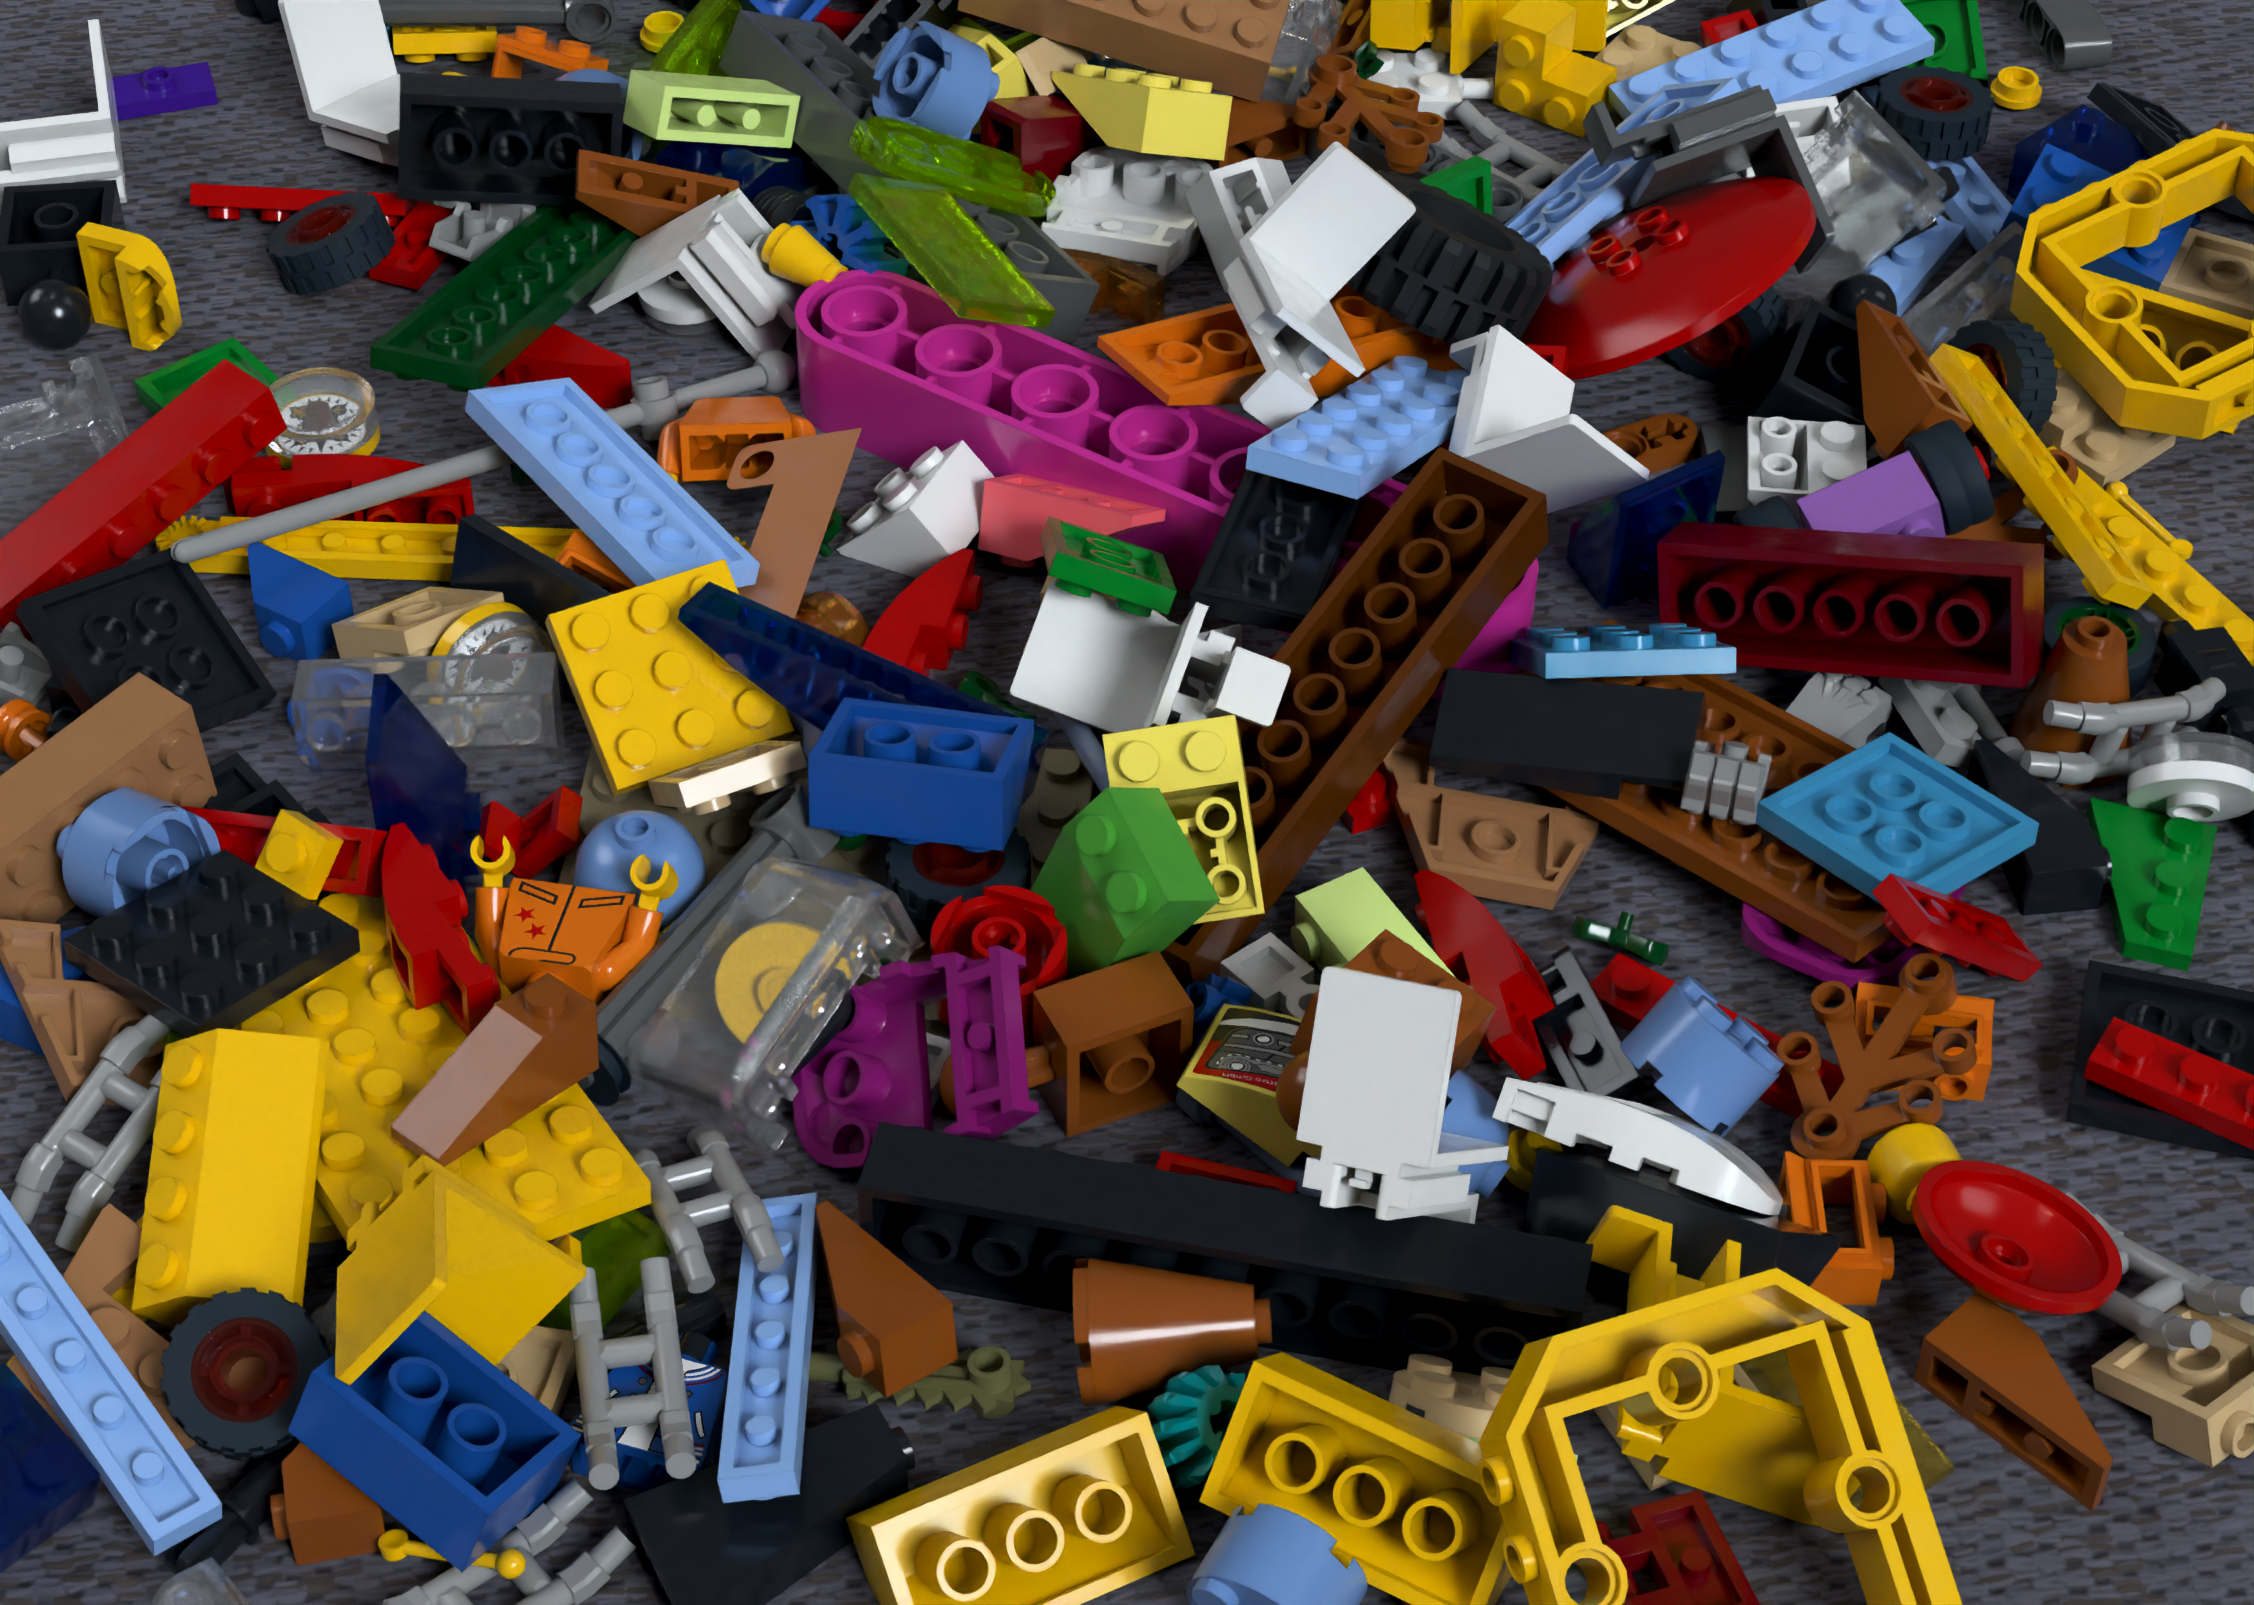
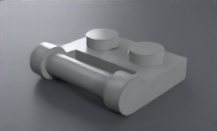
(1948, 719)

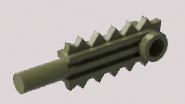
(978, 1380)

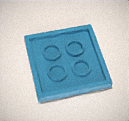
(1621, 652)
(1897, 815)

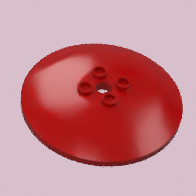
(1671, 271)

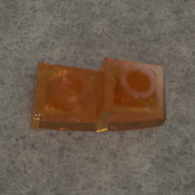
(1123, 287)

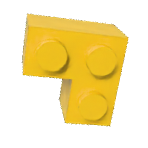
(1541, 72)

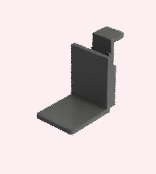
(1711, 144)

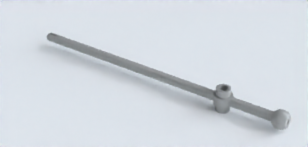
(651, 408)

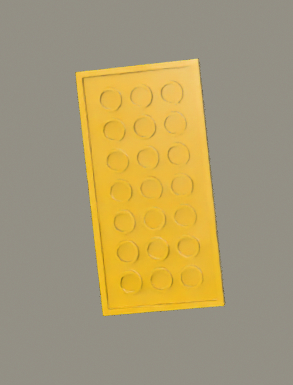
(550, 1166)

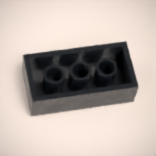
(501, 137)

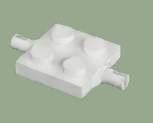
(1430, 77)

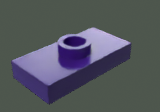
(164, 90)

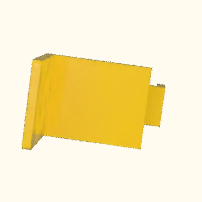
(1468, 26)
(450, 1255)
(1747, 1441)

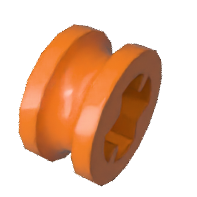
(22, 728)

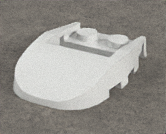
(1127, 207)
(1639, 1135)

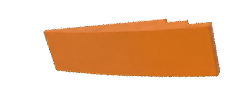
(1213, 361)

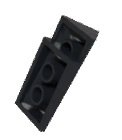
(1566, 732)
(1576, 1190)

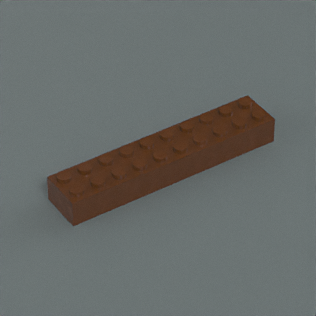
(1369, 667)

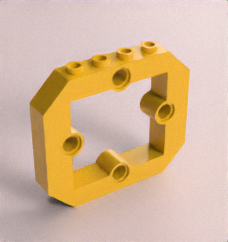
(2098, 325)
(1842, 1390)

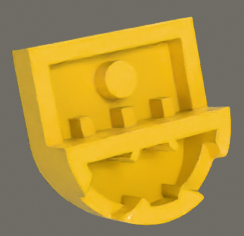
(422, 42)
(129, 284)

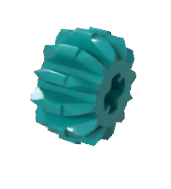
(1194, 1421)

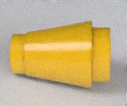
(799, 256)

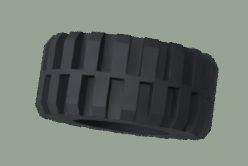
(1453, 269)

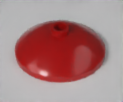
(2015, 1238)

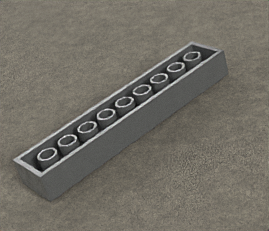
(837, 93)

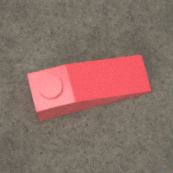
(1019, 505)

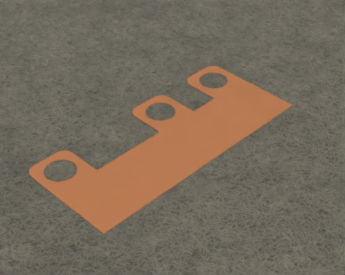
(797, 513)

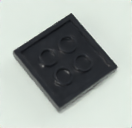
(148, 621)
(212, 946)
(2186, 1011)

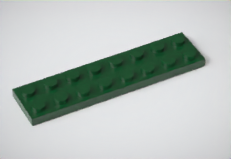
(504, 298)

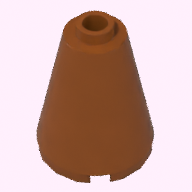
(2083, 666)
(1154, 1323)

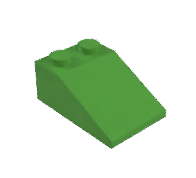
(1123, 879)

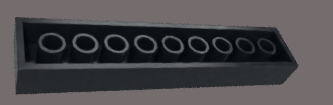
(1337, 1279)

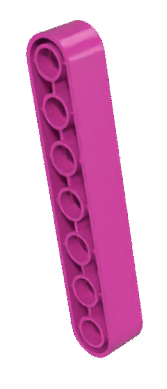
(920, 377)

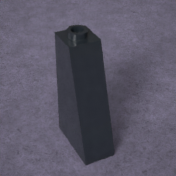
(756, 1549)

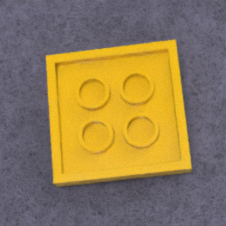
(654, 687)

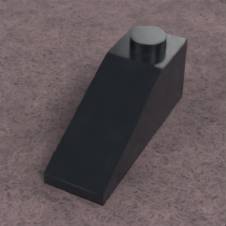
(2066, 863)

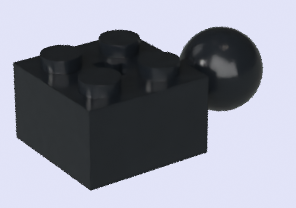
(43, 259)
(1819, 360)

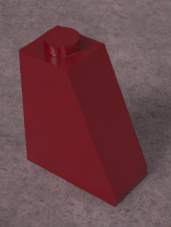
(1038, 130)

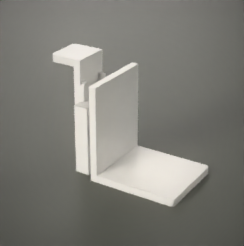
(347, 75)
(68, 146)
(720, 257)
(1294, 268)
(1520, 425)
(1134, 669)
(1381, 1097)

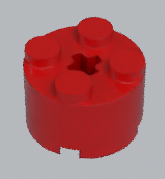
(1015, 921)

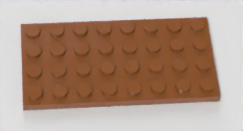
(1738, 856)

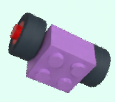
(1924, 492)

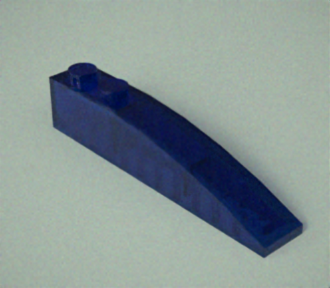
(816, 670)

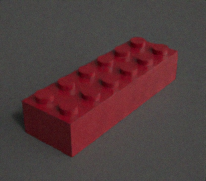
(1860, 601)

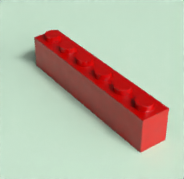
(139, 486)

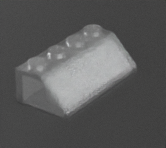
(482, 705)

